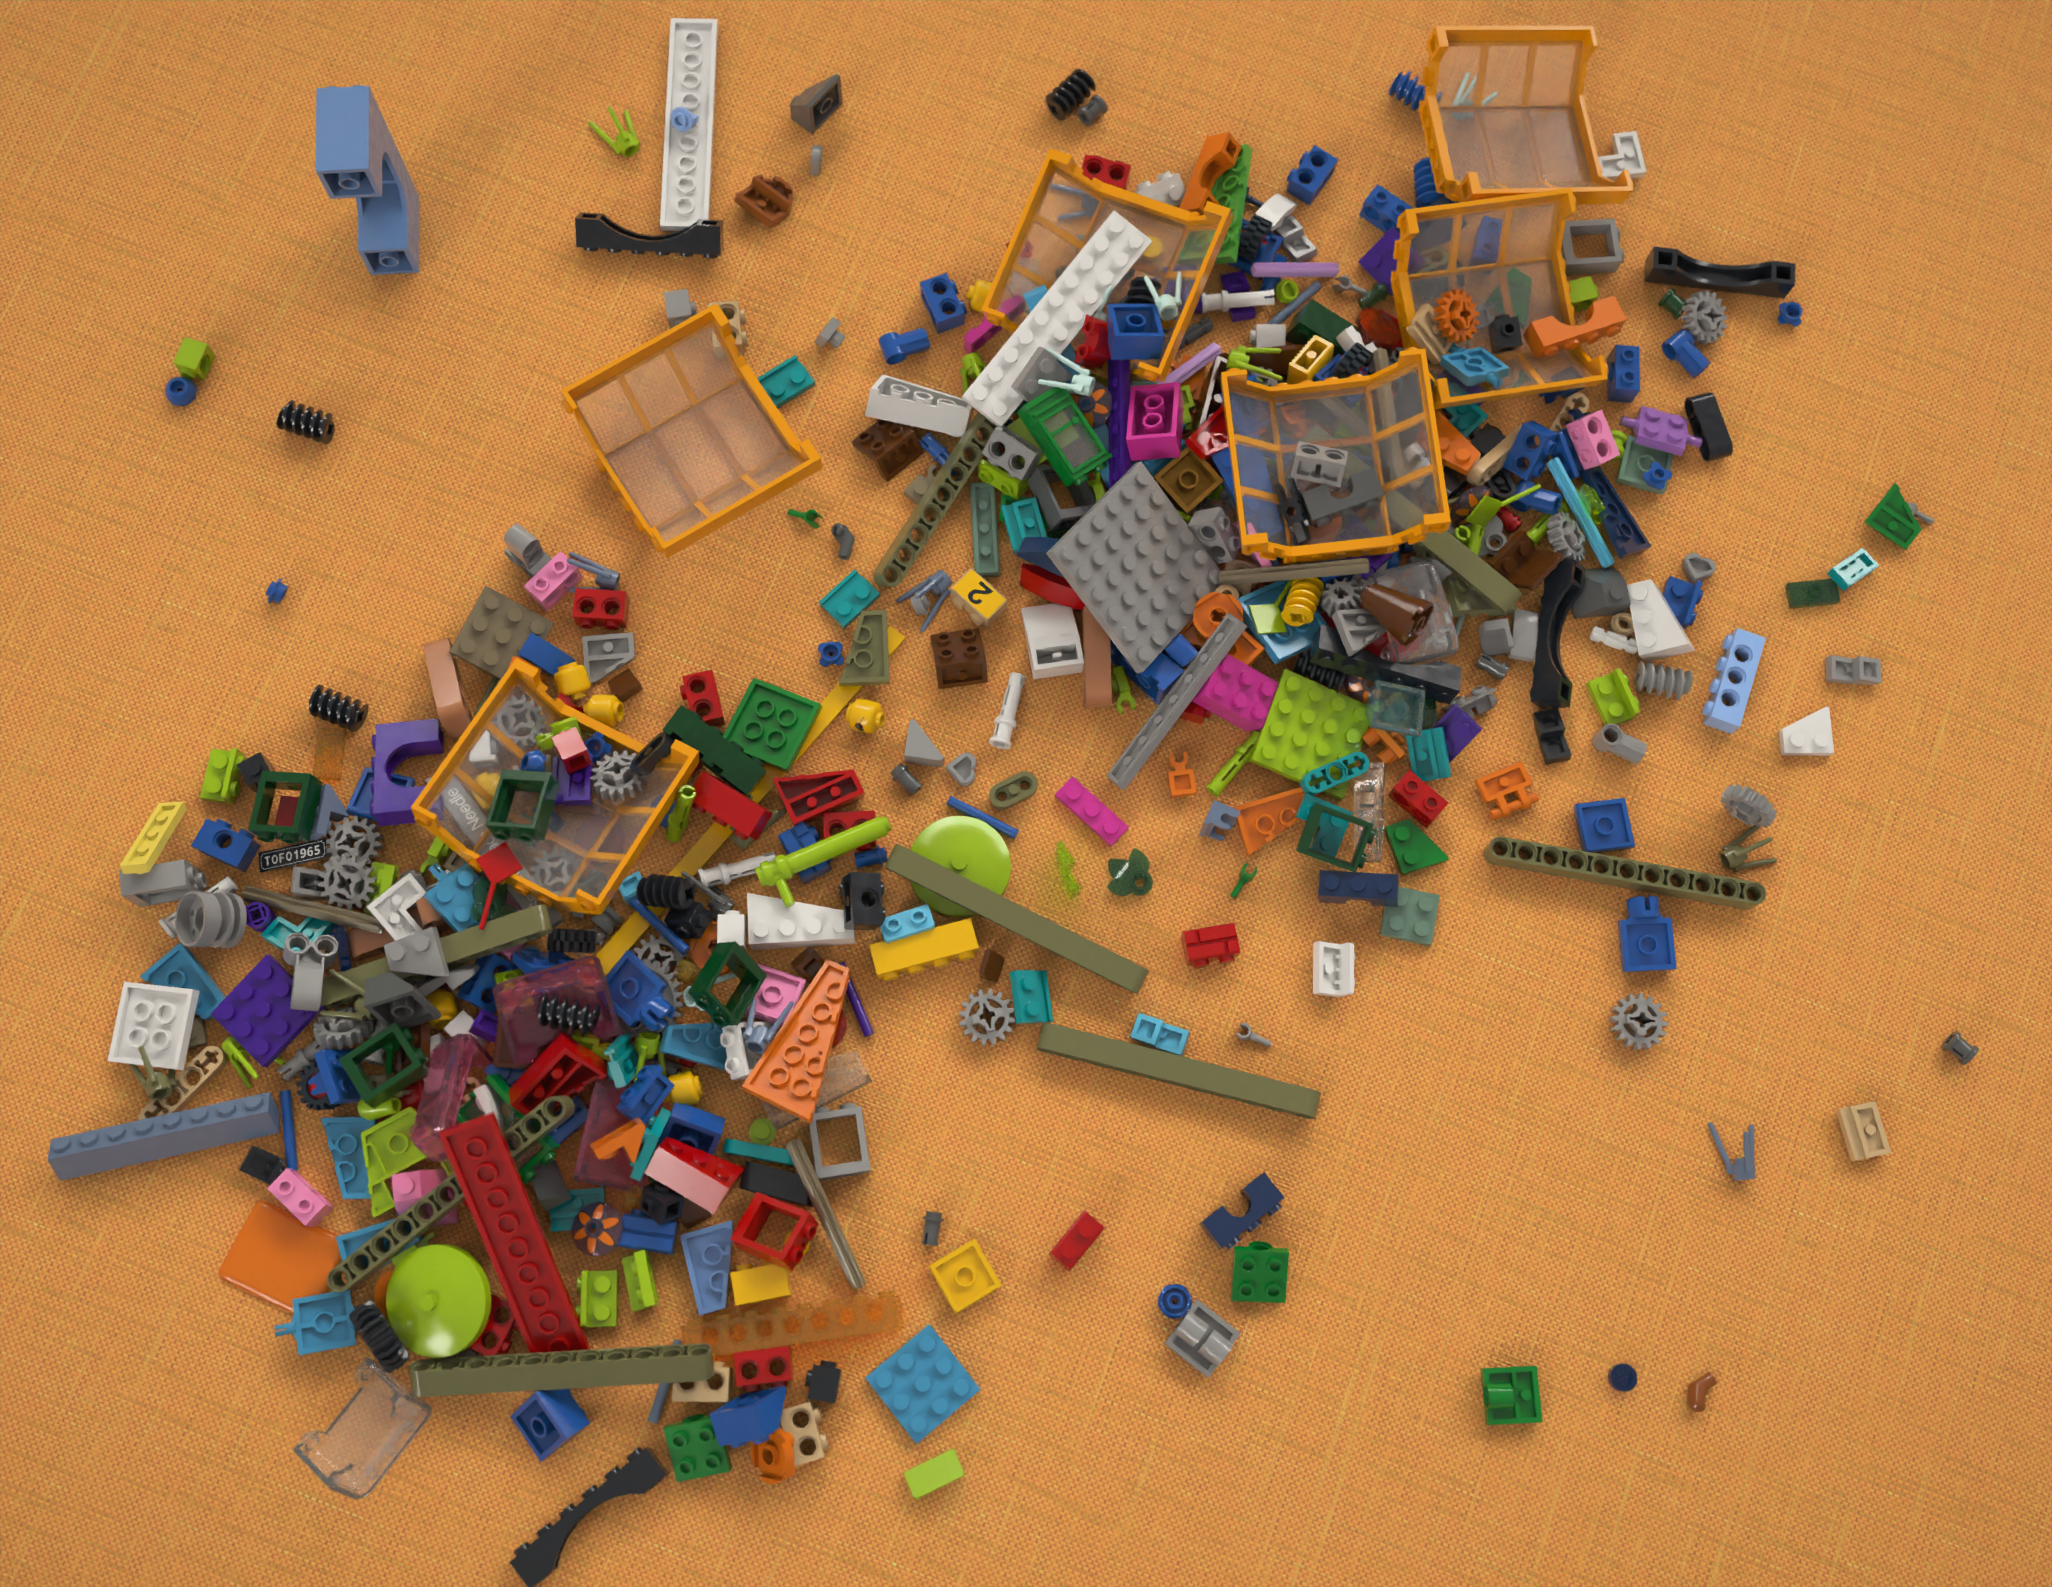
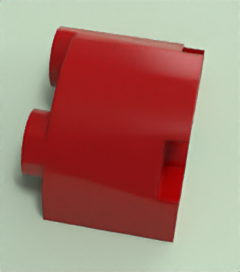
(1095, 349)

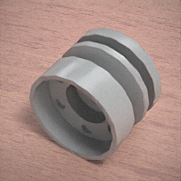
(210, 919)

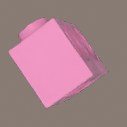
(1592, 439)
(553, 581)
(300, 1197)

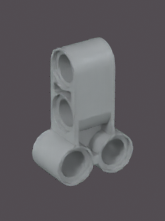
(525, 550)
(308, 968)

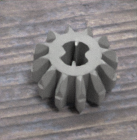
(1341, 596)

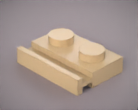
(1426, 335)
(1863, 1131)

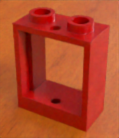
(755, 1219)

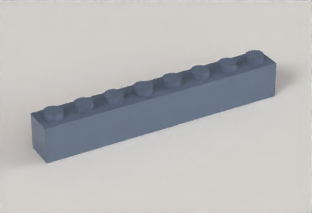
(164, 1136)

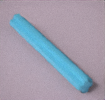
(1580, 512)

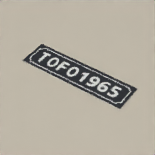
(292, 855)

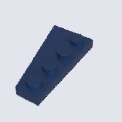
(1618, 521)

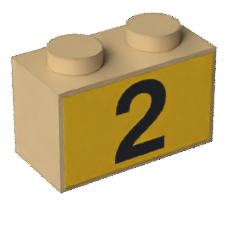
(978, 598)

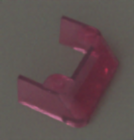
(444, 1091)

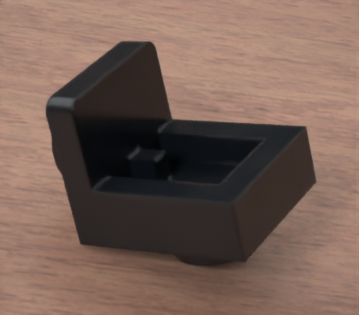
(262, 1165)

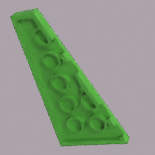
(1231, 193)

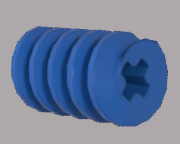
(1408, 90)
(1424, 184)

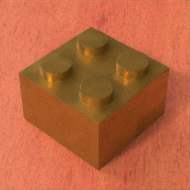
(1188, 481)

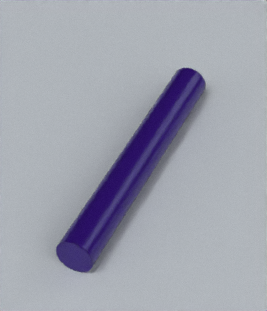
(858, 1007)

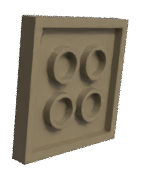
(497, 632)

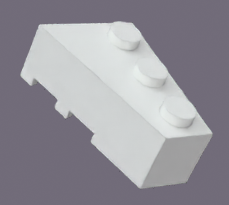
(1654, 623)

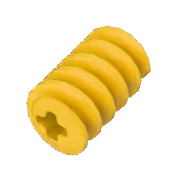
(1302, 601)

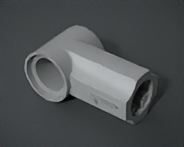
(1620, 744)

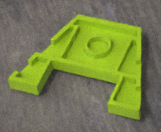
(389, 1152)

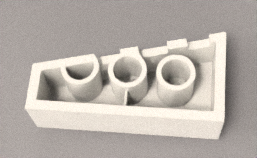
(918, 406)
(800, 925)

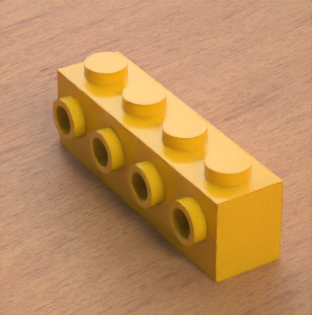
(925, 949)

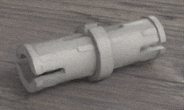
(302, 1059)

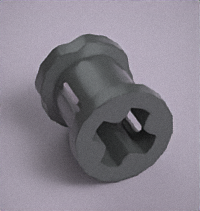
(1092, 110)
(1959, 1047)

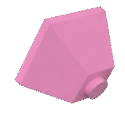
(414, 1185)

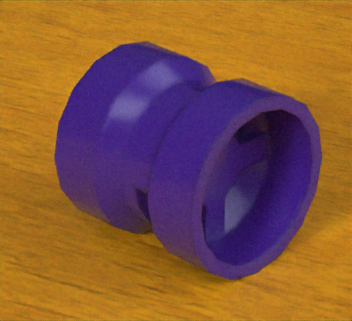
(260, 921)

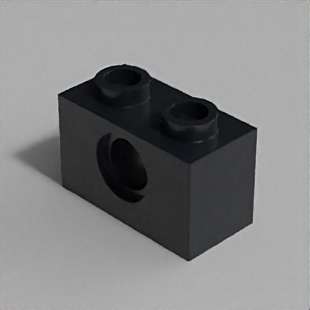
(856, 914)

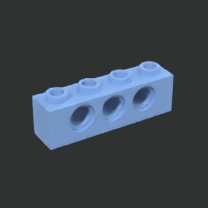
(1749, 648)

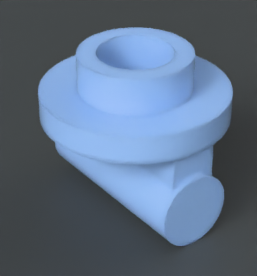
(683, 119)

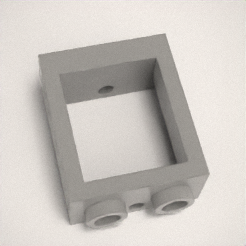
(1595, 264)
(162, 884)
(844, 1169)

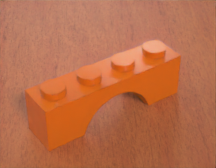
(1216, 157)
(1550, 336)

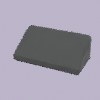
(550, 1186)

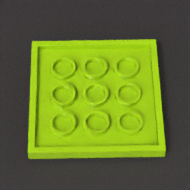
(1308, 730)

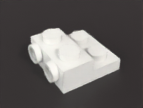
(740, 1059)

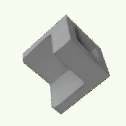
(1495, 637)

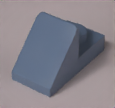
(328, 808)

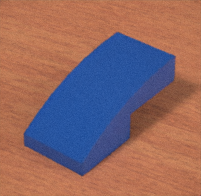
(544, 655)

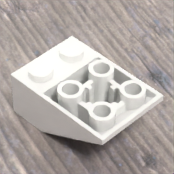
(1052, 640)

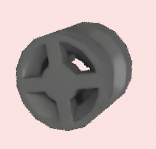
(607, 920)

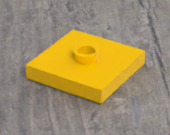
(965, 1276)

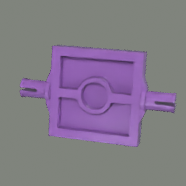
(1661, 430)

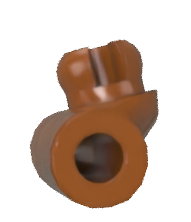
(1697, 1392)

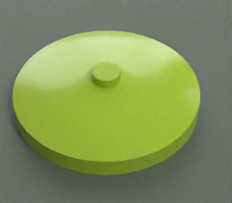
(967, 849)
(438, 1300)

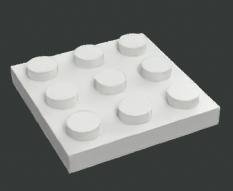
(157, 1020)

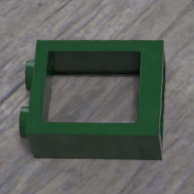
(525, 782)
(306, 808)
(1358, 859)
(743, 967)
(376, 1096)

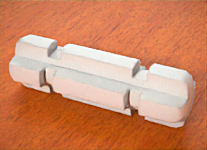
(1614, 640)

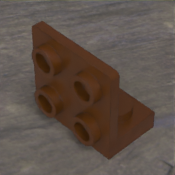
(889, 446)
(1523, 563)
(959, 658)

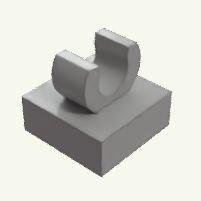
(830, 334)

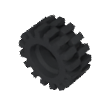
(572, 940)

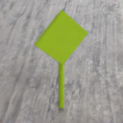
(1489, 507)
(1268, 616)

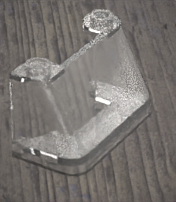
(1439, 636)
(365, 1434)

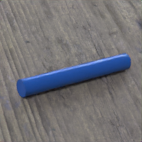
(975, 813)
(660, 926)
(288, 1129)

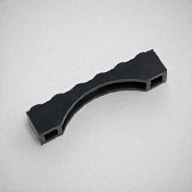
(599, 232)
(1761, 279)
(1438, 678)
(1550, 683)
(542, 1557)

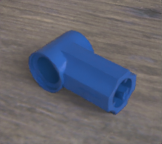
(898, 346)
(1682, 348)
(1539, 500)
(1180, 650)

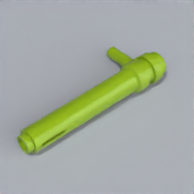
(785, 866)

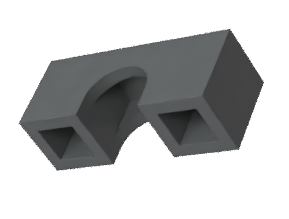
(1323, 507)

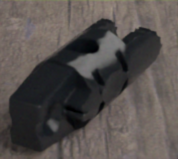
(1300, 521)

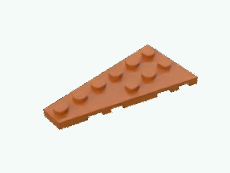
(797, 1057)

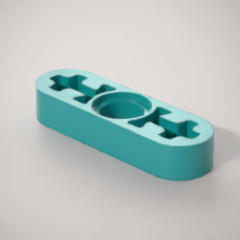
(1328, 781)
(757, 1152)

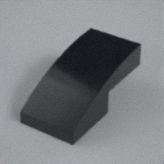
(1551, 736)

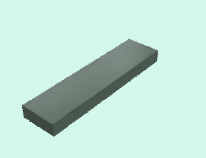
(984, 529)

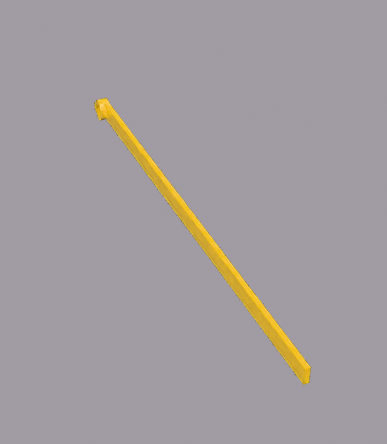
(717, 835)

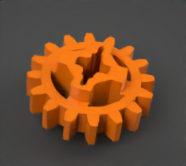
(1456, 316)

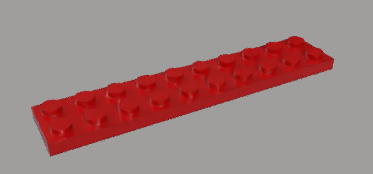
(513, 1235)

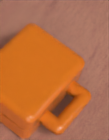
(280, 1257)

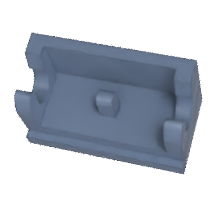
(1221, 817)

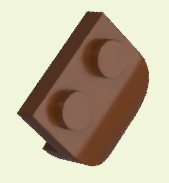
(767, 200)

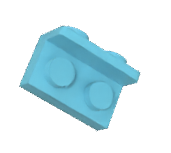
(907, 923)

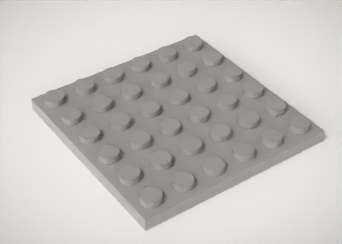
(1136, 566)

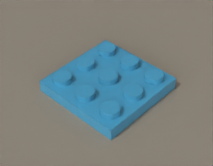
(1279, 645)
(922, 1383)

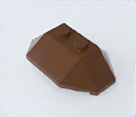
(1275, 361)
(1209, 397)

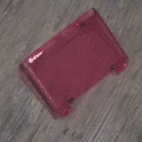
(521, 997)
(601, 1120)

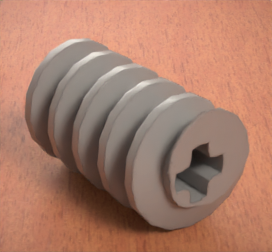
(1663, 679)

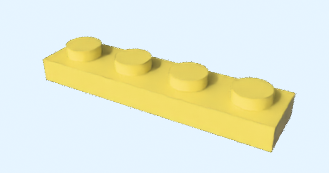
(153, 838)

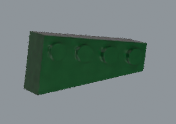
(1319, 321)
(715, 752)

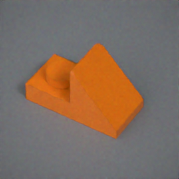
(627, 1136)

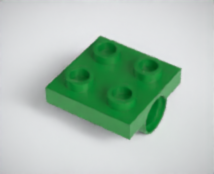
(1259, 1273)
(1511, 1395)
(696, 1449)

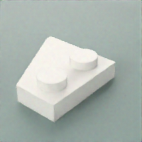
(1808, 736)

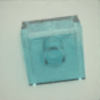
(1395, 708)

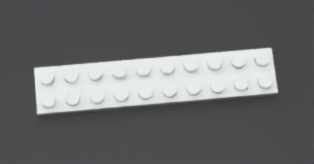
(689, 153)
(1058, 314)

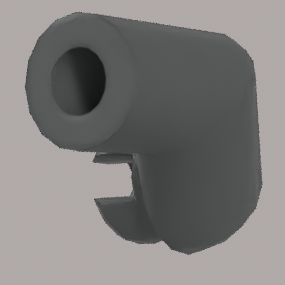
(845, 540)

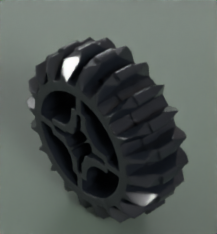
(379, 1336)

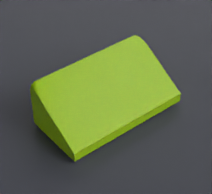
(934, 1473)

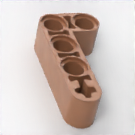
(1097, 663)
(447, 687)
(369, 944)

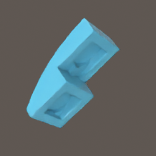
(1159, 1034)

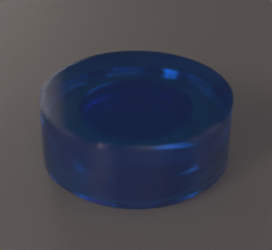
(1622, 1377)

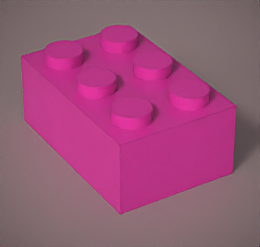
(1155, 421)
(1238, 694)

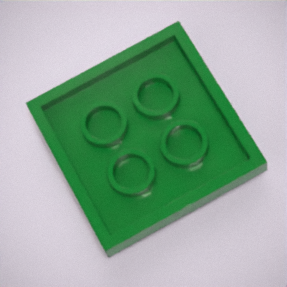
(772, 724)

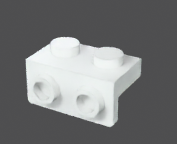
(1166, 189)
(1333, 969)

